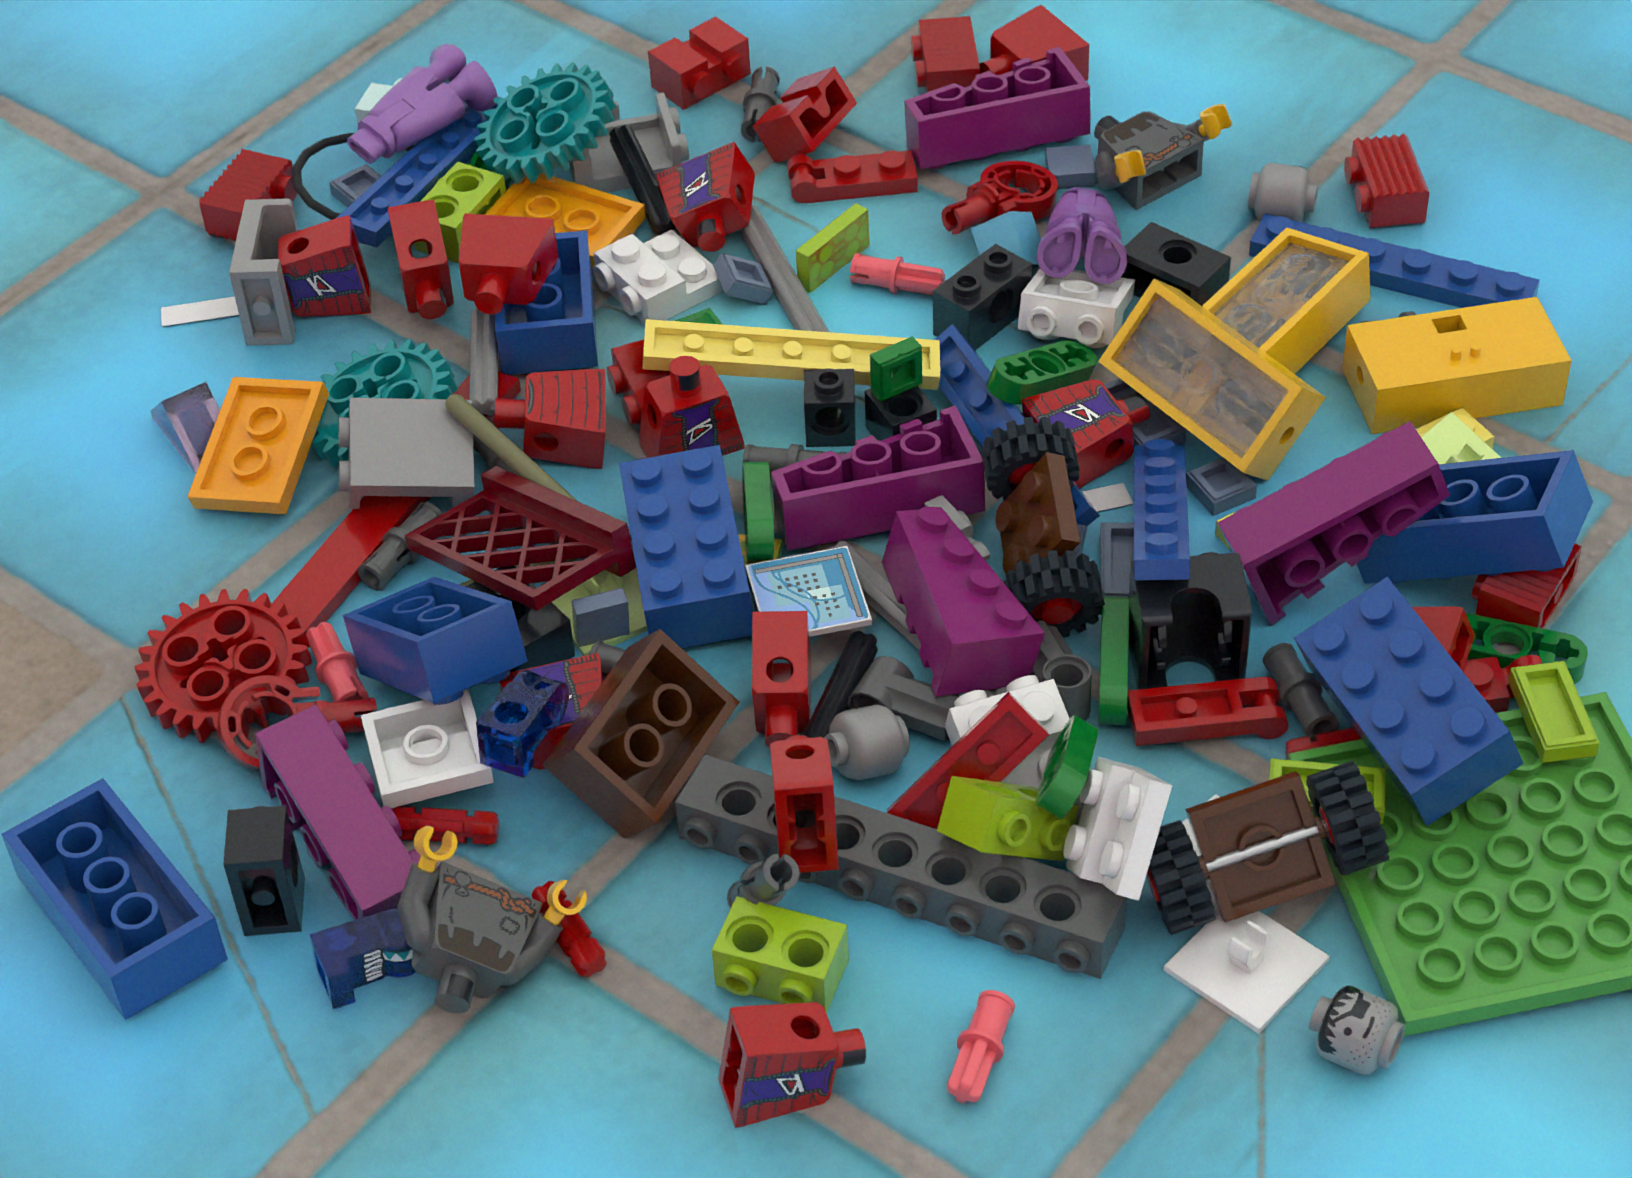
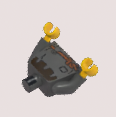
(1152, 155)
(472, 929)

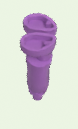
(423, 104)
(1085, 228)

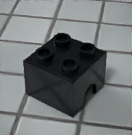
(1191, 621)

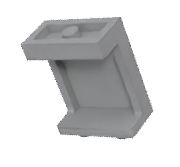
(659, 140)
(258, 272)
(405, 450)

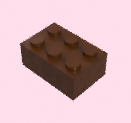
(641, 734)

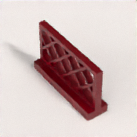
(538, 517)

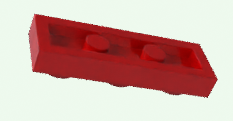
(984, 752)

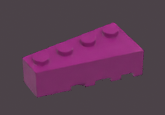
(999, 112)
(861, 490)
(1332, 517)
(957, 605)
(334, 807)

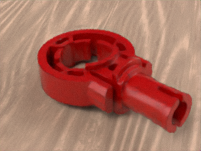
(994, 197)
(340, 711)

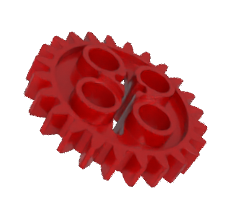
(211, 653)

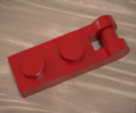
(851, 176)
(1206, 711)

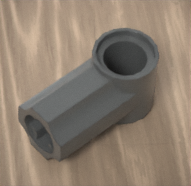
(1068, 670)
(893, 686)

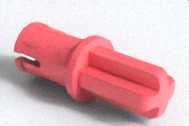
(895, 274)
(335, 665)
(980, 1046)

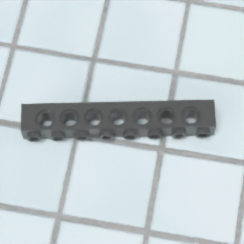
(915, 871)

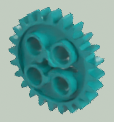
(545, 123)
(385, 373)

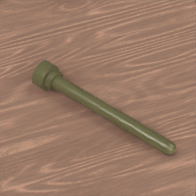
(500, 444)

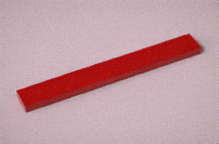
(334, 567)

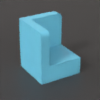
(1012, 231)

